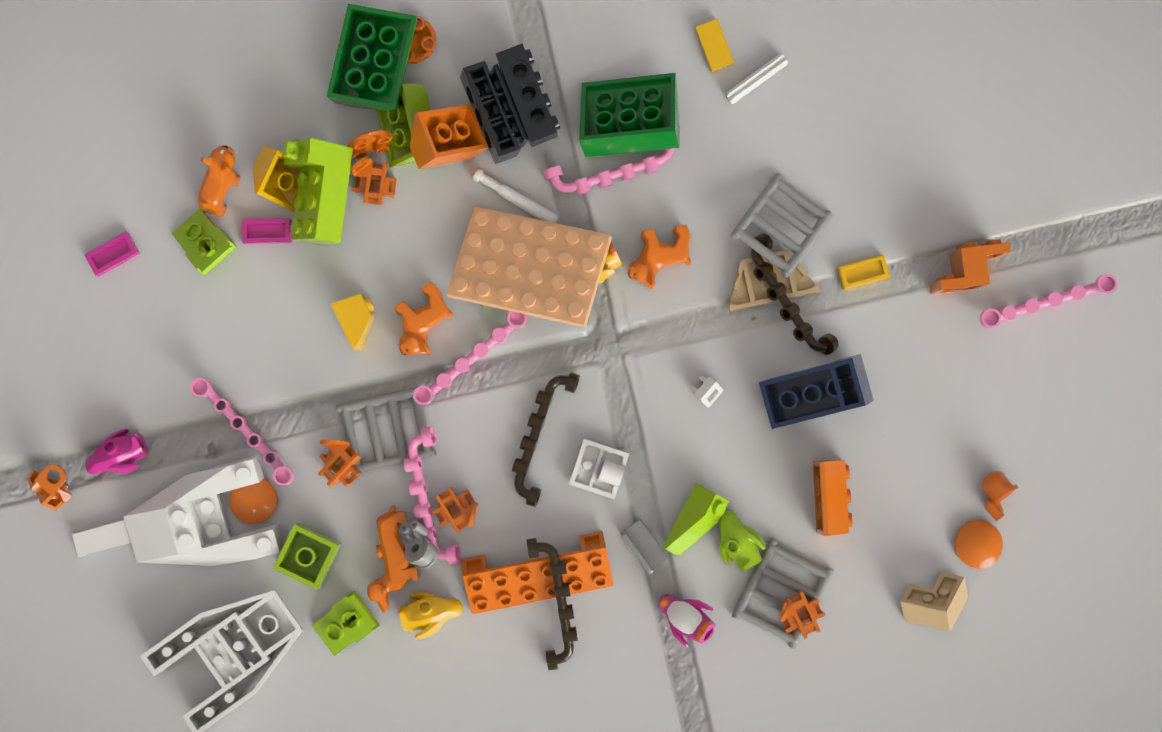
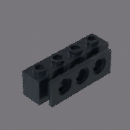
(519, 59)
(488, 110)

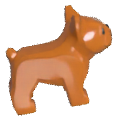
(218, 180)
(659, 254)
(420, 321)

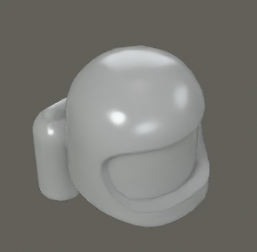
(419, 549)

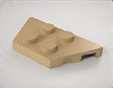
(753, 292)

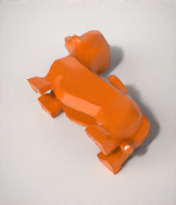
(393, 552)

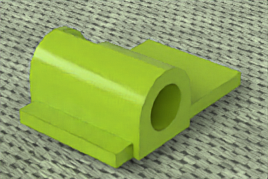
(203, 242)
(345, 623)

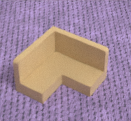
(936, 606)

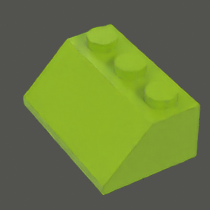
(400, 122)

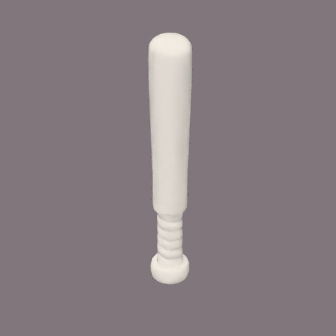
(518, 199)

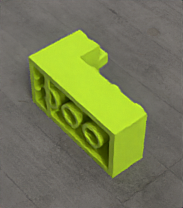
(320, 189)

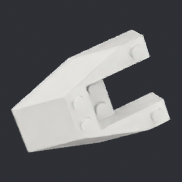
(189, 523)
(239, 647)

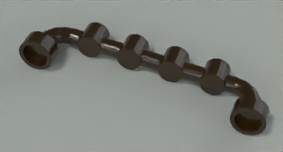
(826, 344)
(529, 443)
(562, 591)

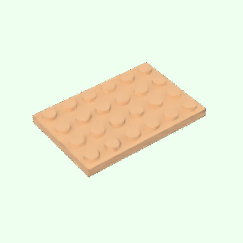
(529, 266)

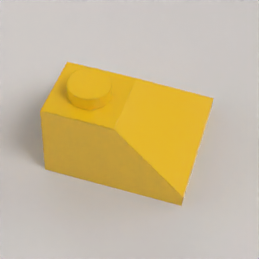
(274, 179)
(355, 318)

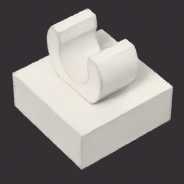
(708, 391)

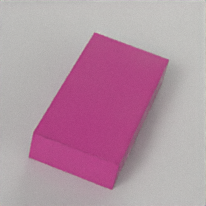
(266, 231)
(112, 254)

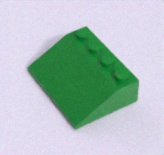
(371, 58)
(629, 115)

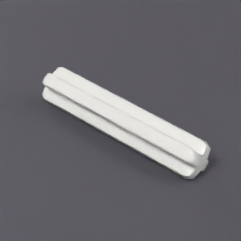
(756, 78)

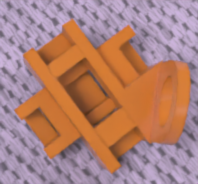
(364, 171)
(345, 467)
(50, 491)
(462, 512)
(797, 614)

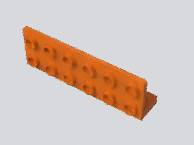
(533, 579)

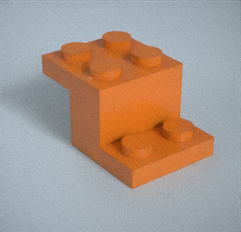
(970, 266)

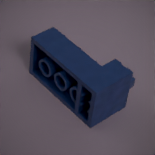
(816, 391)

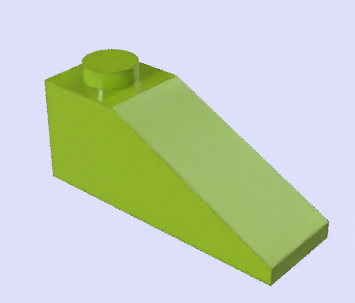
(696, 518)

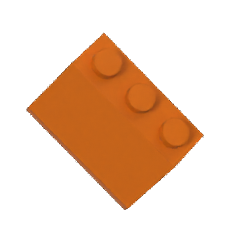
(446, 136)
(831, 497)

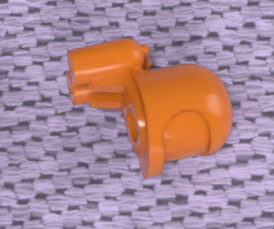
(997, 489)

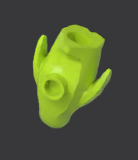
(739, 542)

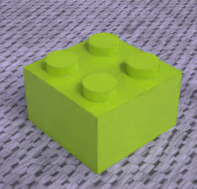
(307, 556)

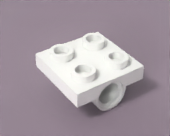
(599, 469)

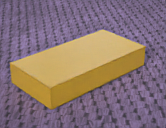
(714, 45)
(863, 272)

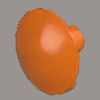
(423, 42)
(369, 142)
(254, 502)
(978, 544)

